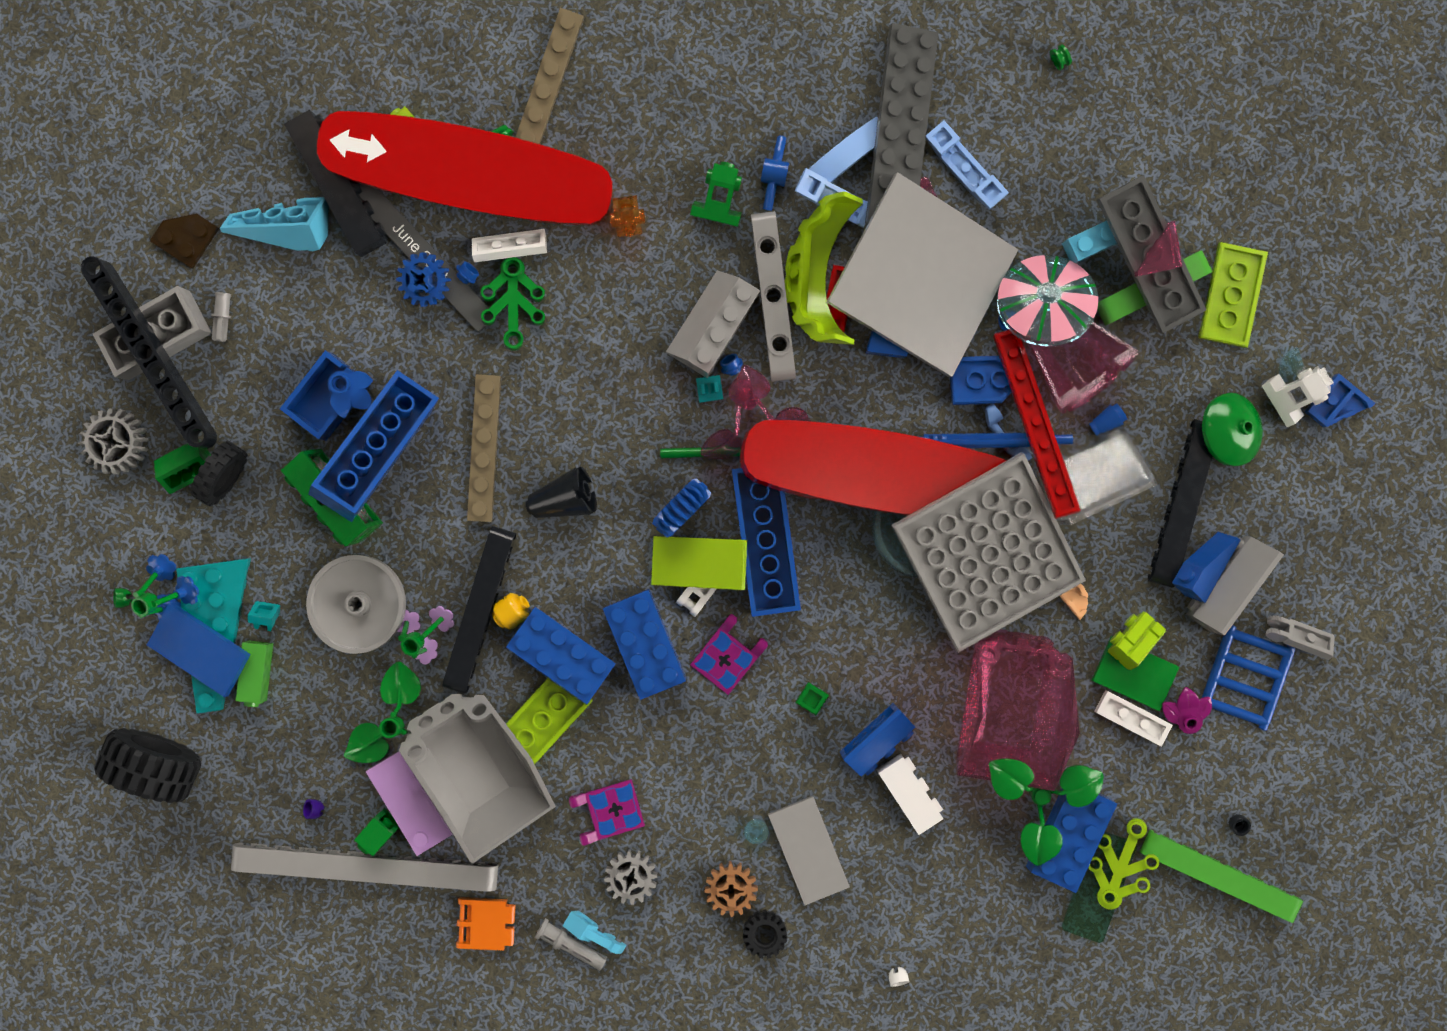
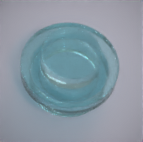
(756, 831)

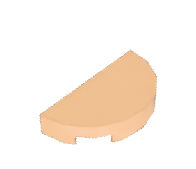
(1076, 600)

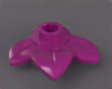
(1188, 708)

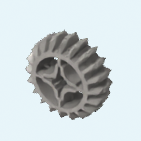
(110, 451)

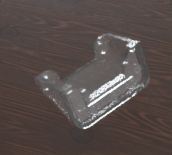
(1105, 475)

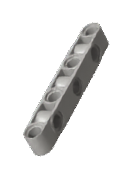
(772, 279)

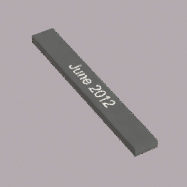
(412, 242)

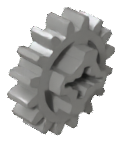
(621, 874)

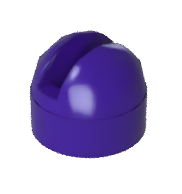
(312, 809)

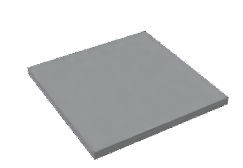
(922, 275)
(989, 552)

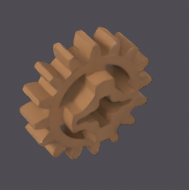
(740, 888)

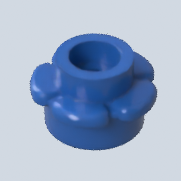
(467, 273)
(731, 364)

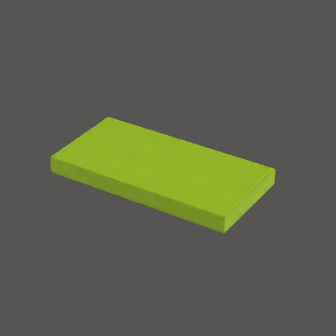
(1233, 295)
(699, 562)
(545, 718)

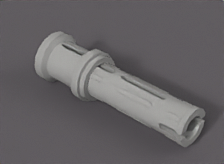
(561, 940)

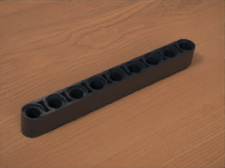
(139, 346)

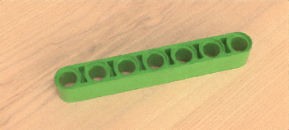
(1222, 876)

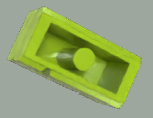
(1136, 640)

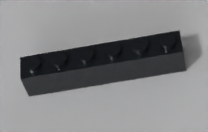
(339, 192)

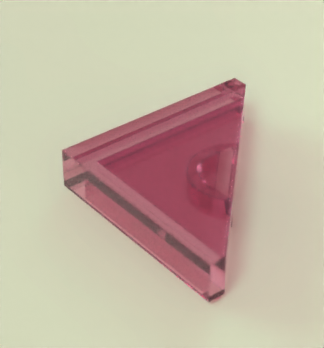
(1163, 254)

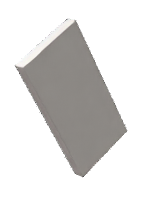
(808, 850)

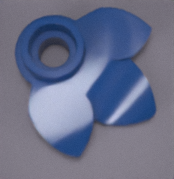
(352, 395)

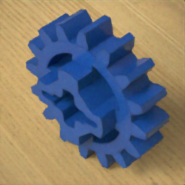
(413, 279)

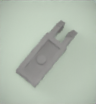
(1301, 636)

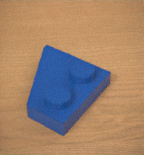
(1342, 403)

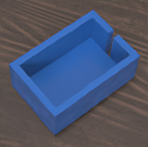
(310, 400)

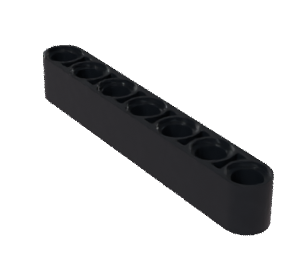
(1183, 508)
(478, 608)

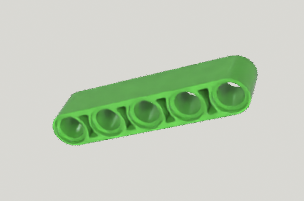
(1130, 298)

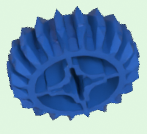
(681, 507)

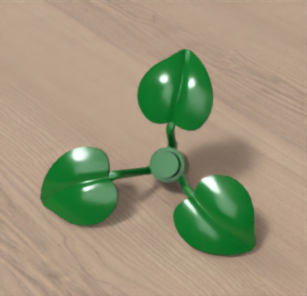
(367, 739)
(1013, 776)

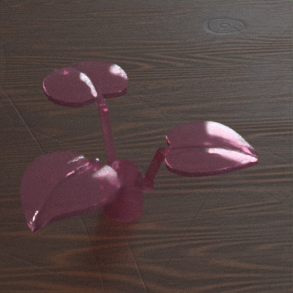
(747, 392)

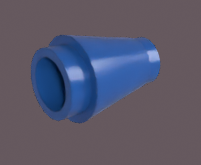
(1108, 419)

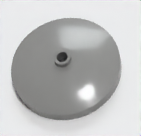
(334, 607)

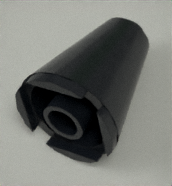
(564, 496)

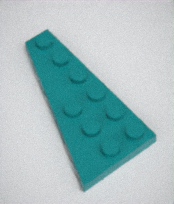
(219, 607)

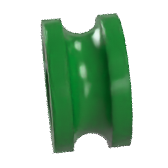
(1060, 57)

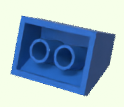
(877, 740)

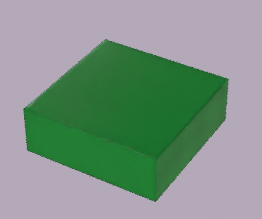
(812, 698)

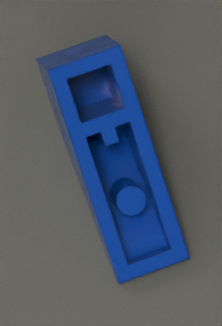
(1204, 567)

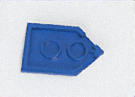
(979, 381)

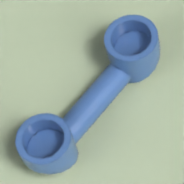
(992, 417)

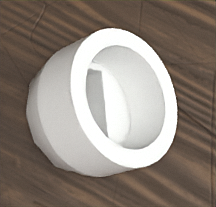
(899, 978)

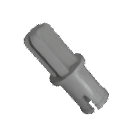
(221, 316)

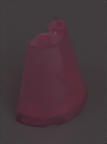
(1083, 366)

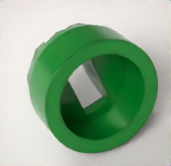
(119, 597)

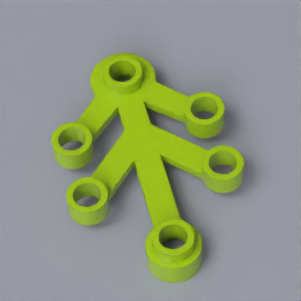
(1121, 868)

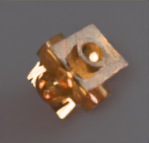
(627, 216)

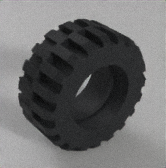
(147, 765)

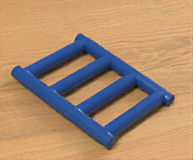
(1278, 675)

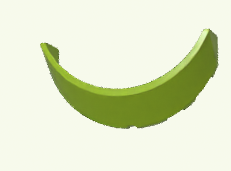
(808, 265)

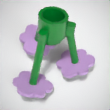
(418, 644)

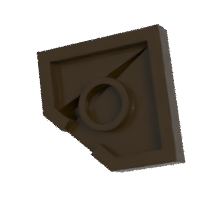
(185, 237)

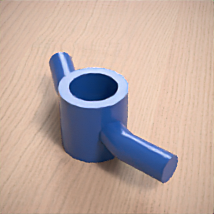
(774, 172)

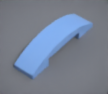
(847, 152)
(965, 166)
(816, 187)

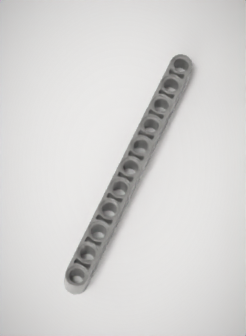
(364, 868)

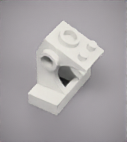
(1313, 383)

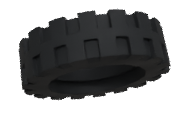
(219, 473)

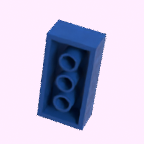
(644, 644)
(560, 655)
(1081, 834)

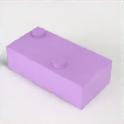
(408, 803)

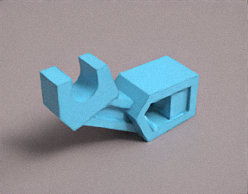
(586, 930)

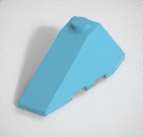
(291, 227)

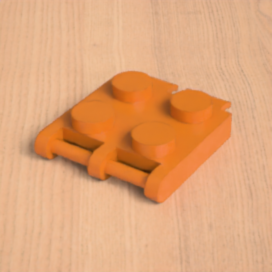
(486, 923)

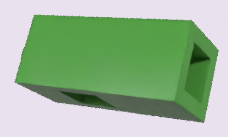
(254, 678)

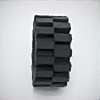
(771, 947)

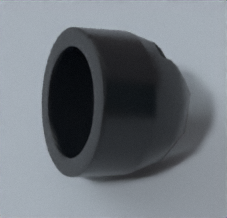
(1239, 828)

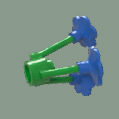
(161, 569)

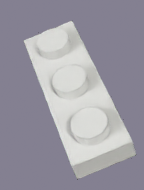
(509, 245)
(1133, 718)

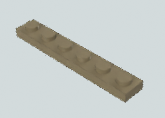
(550, 76)
(484, 448)

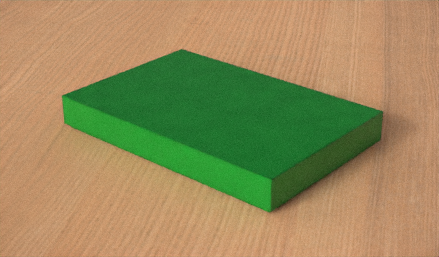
(1145, 683)

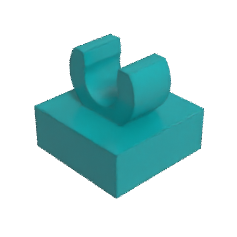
(709, 389)
(263, 614)

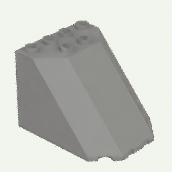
(474, 773)

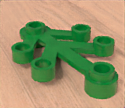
(512, 299)

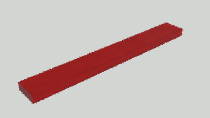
(1036, 424)

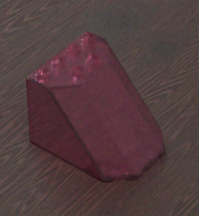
(1019, 708)

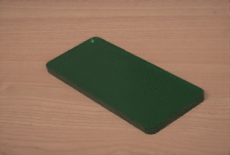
(1085, 914)

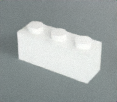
(910, 793)

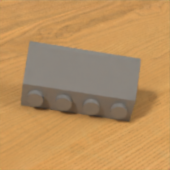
(713, 322)
(1236, 586)

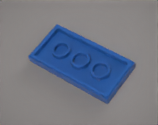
(198, 649)

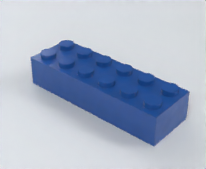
(373, 446)
(769, 547)

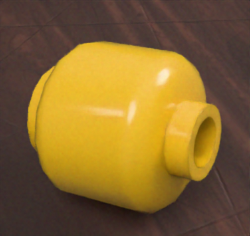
(510, 611)

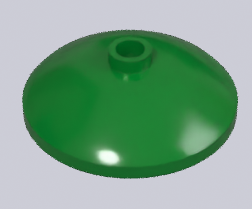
(1232, 429)

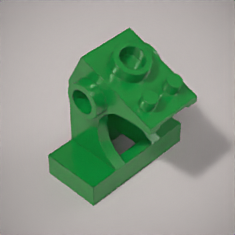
(724, 176)

